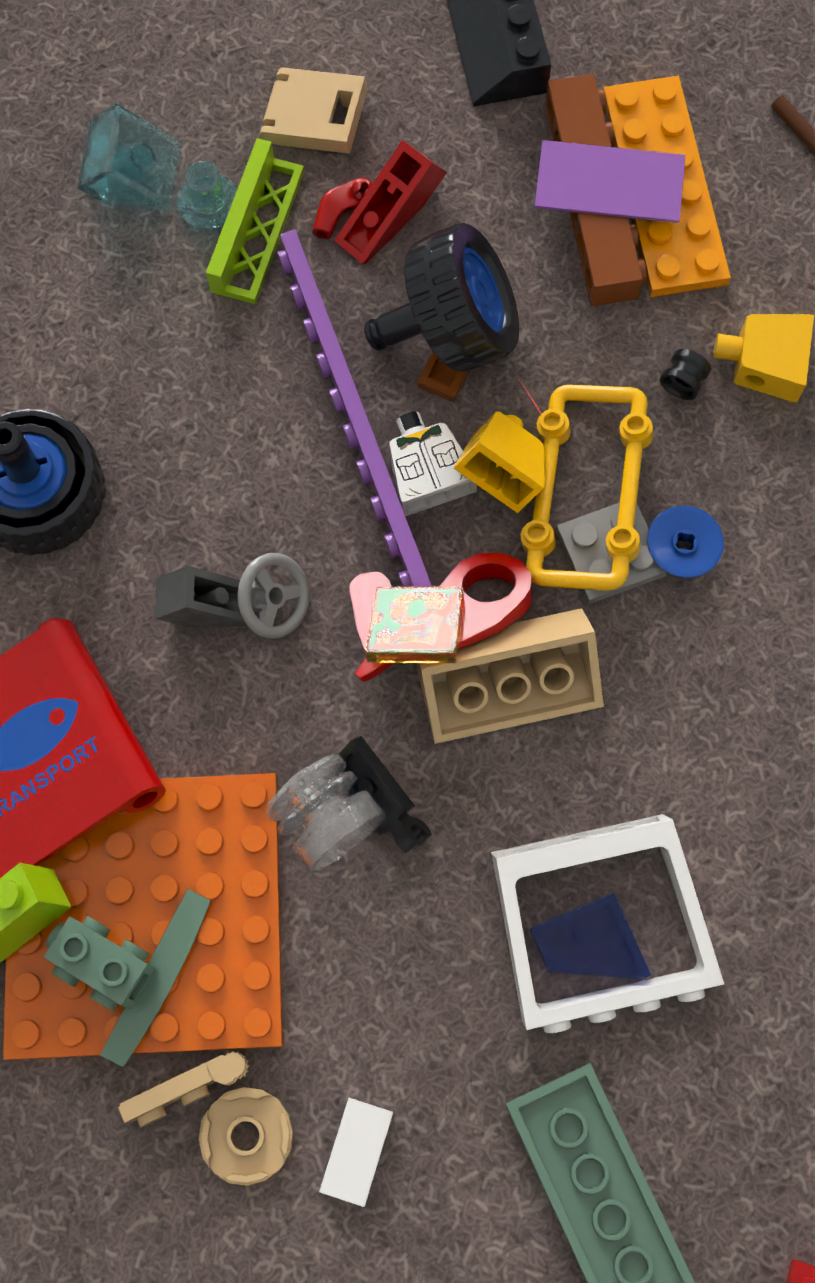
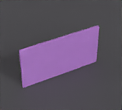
(610, 181)

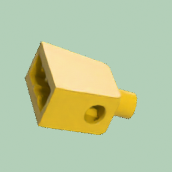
(770, 353)
(504, 461)

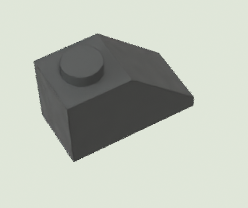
(198, 599)

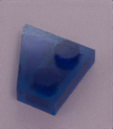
(591, 942)

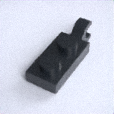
(388, 794)

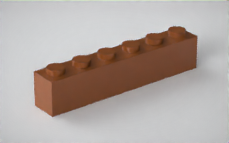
(603, 242)

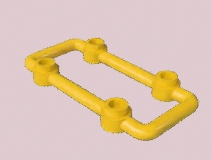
(621, 541)

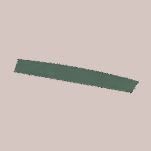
(168, 961)

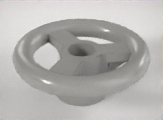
(262, 595)

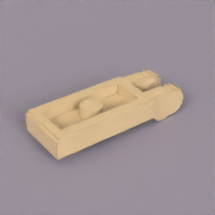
(187, 1086)

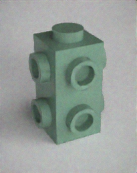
(87, 955)

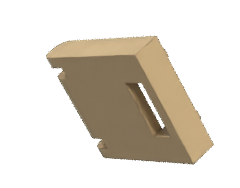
(304, 108)

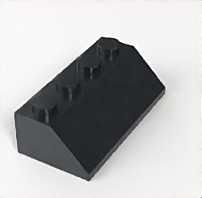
(500, 49)

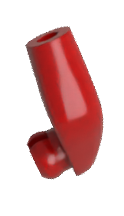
(336, 203)

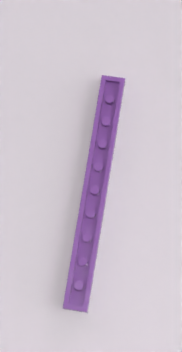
(346, 399)

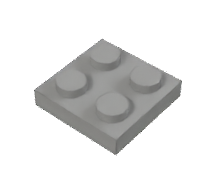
(586, 550)

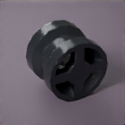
(685, 374)

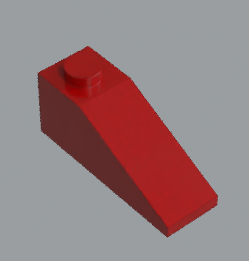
(390, 202)

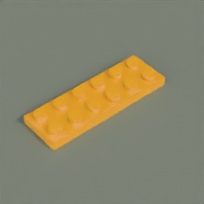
(681, 254)

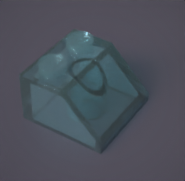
(128, 161)

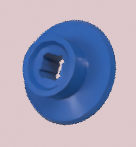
(704, 550)

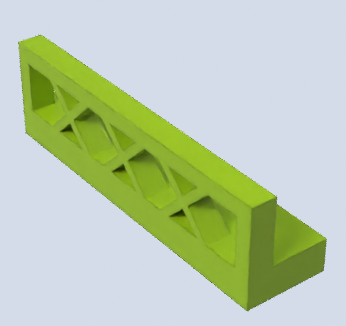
(240, 220)

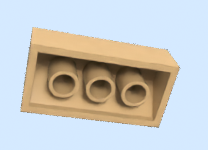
(515, 678)

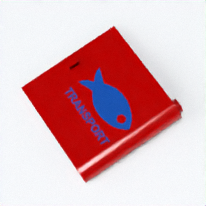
(62, 748)

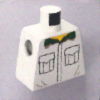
(425, 465)

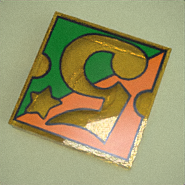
(415, 625)

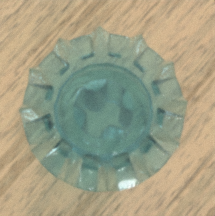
(205, 196)

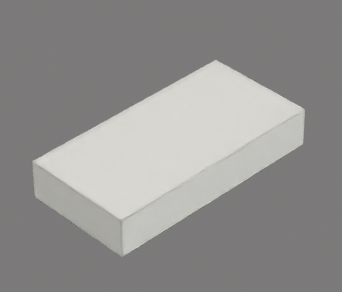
(356, 1152)

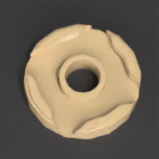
(274, 1141)

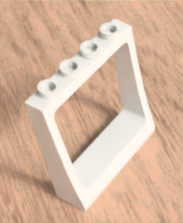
(587, 847)

